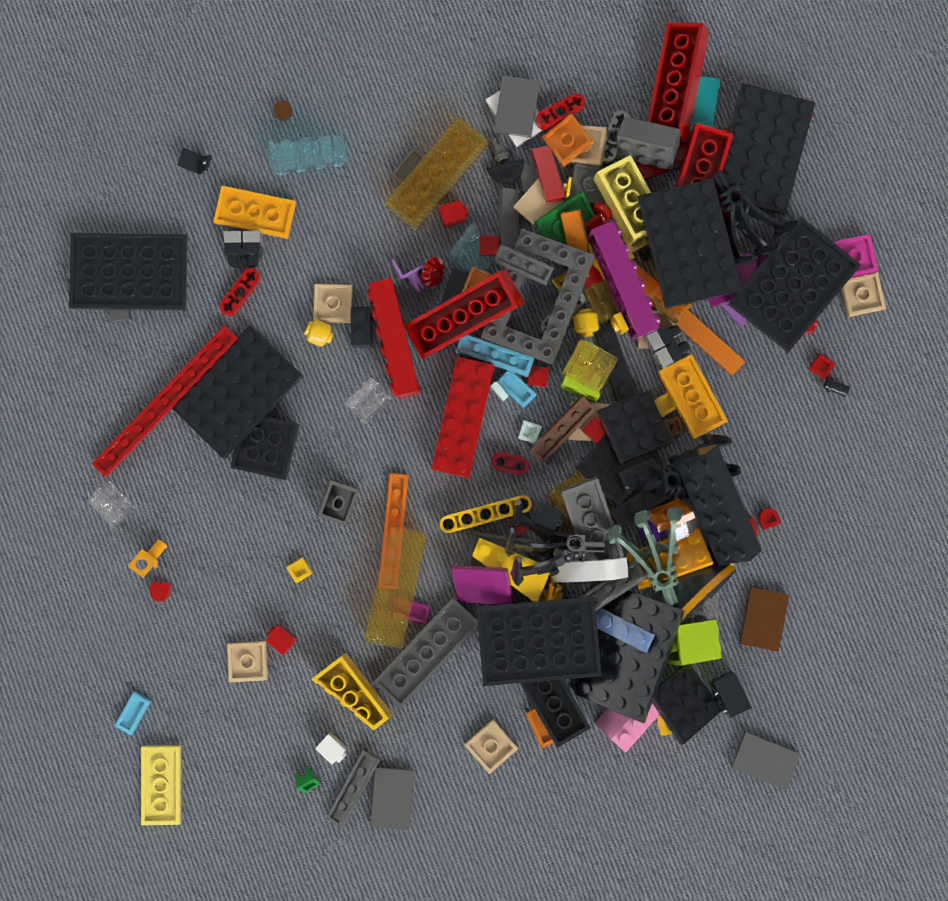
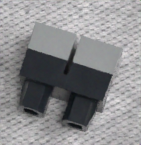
(243, 245)
(664, 337)

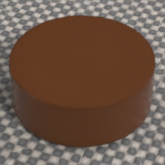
(283, 110)

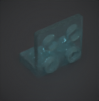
(467, 251)

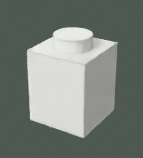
(332, 748)

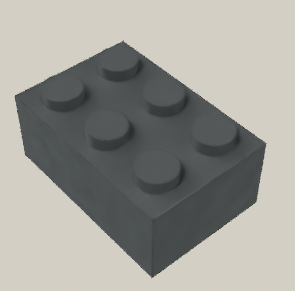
(648, 143)

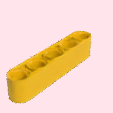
(475, 513)

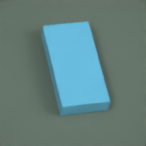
(516, 388)
(132, 713)

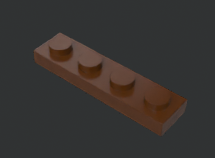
(562, 429)

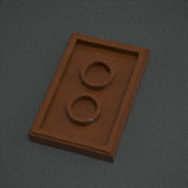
(764, 619)

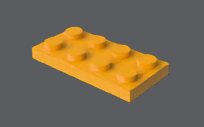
(254, 212)
(692, 396)
(690, 557)

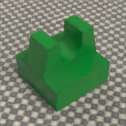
(306, 782)

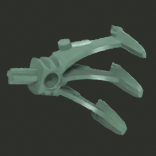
(674, 516)

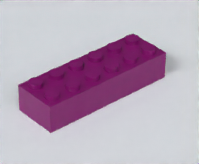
(623, 280)

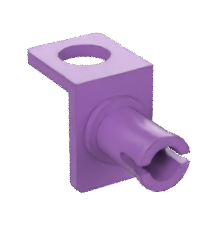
(413, 277)

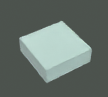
(499, 391)
(529, 432)

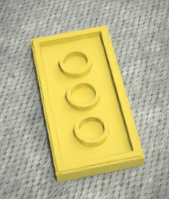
(161, 785)

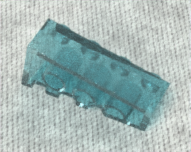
(306, 153)

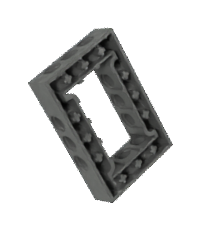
(579, 267)

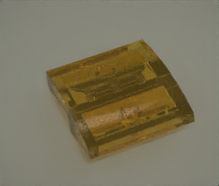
(590, 366)

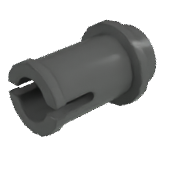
(499, 150)

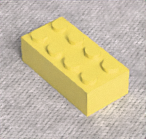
(620, 187)

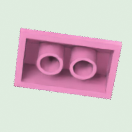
(622, 729)

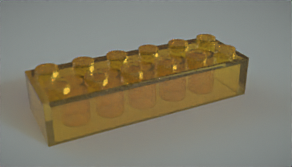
(436, 174)
(395, 587)

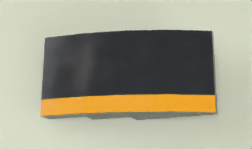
(698, 586)

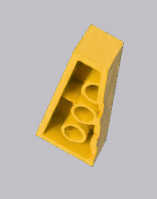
(495, 556)
(353, 691)

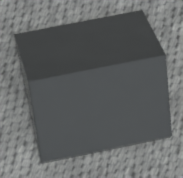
(337, 502)

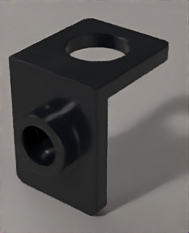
(194, 162)

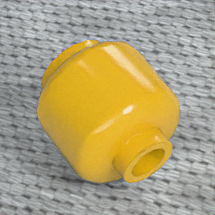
(586, 322)
(318, 332)

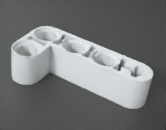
(592, 570)

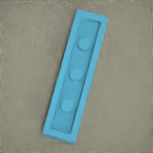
(495, 355)

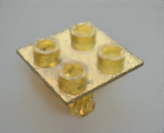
(601, 301)

